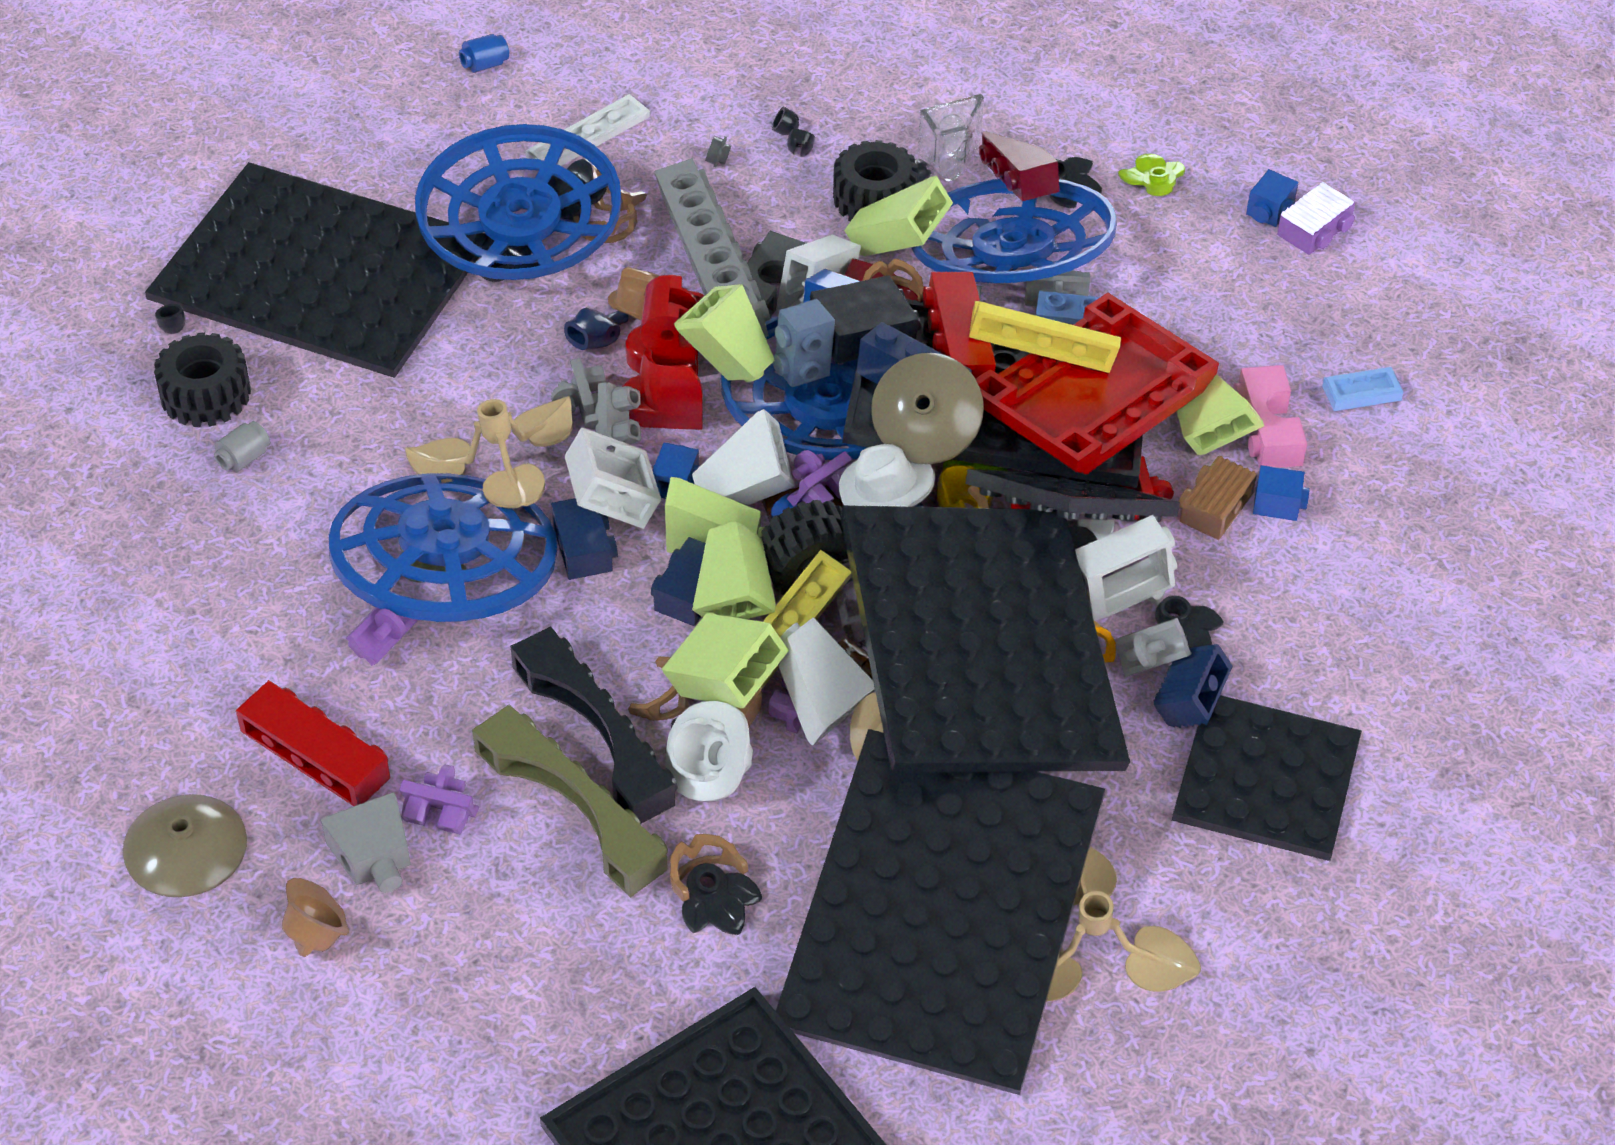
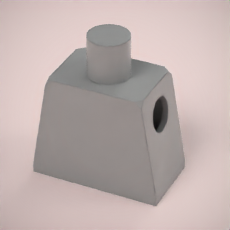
(369, 842)

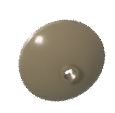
(947, 423)
(188, 860)

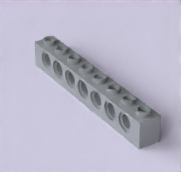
(706, 234)

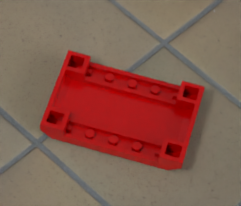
(1091, 413)

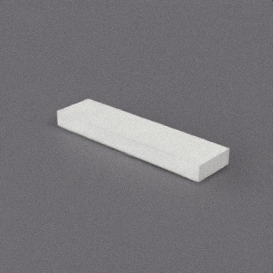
(599, 127)

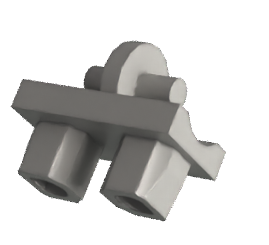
(1068, 283)
(580, 389)
(612, 413)
(1152, 647)

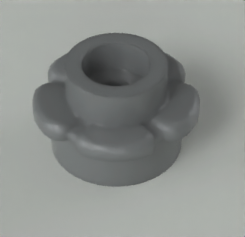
(718, 151)

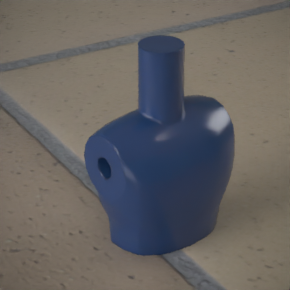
(594, 329)

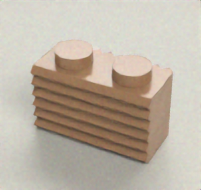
(1217, 497)

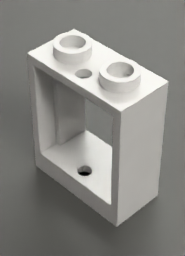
(613, 480)
(1135, 582)

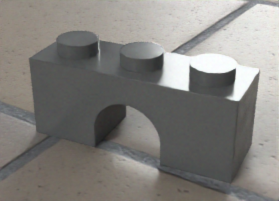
(768, 264)

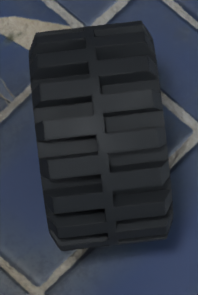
(871, 174)
(202, 379)
(797, 538)

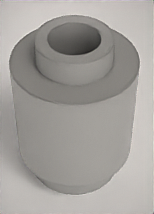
(241, 446)

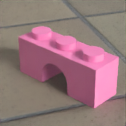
(1281, 439)

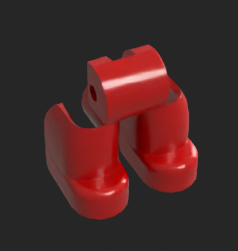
(665, 360)

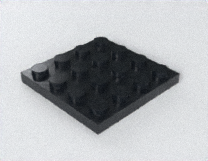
(1071, 495)
(1268, 777)

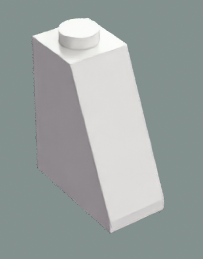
(808, 259)
(749, 463)
(821, 679)

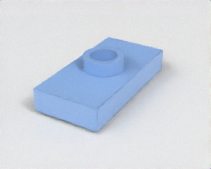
(1362, 389)

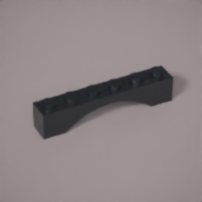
(552, 671)

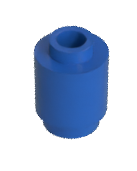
(484, 52)

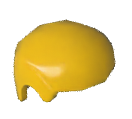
(953, 490)

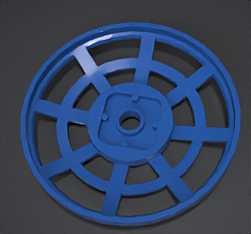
(518, 193)
(1022, 239)
(804, 404)
(461, 539)

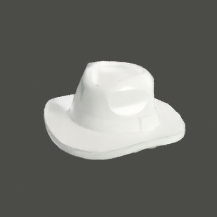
(885, 479)
(709, 750)

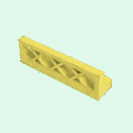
(1043, 336)
(809, 595)

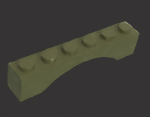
(518, 749)

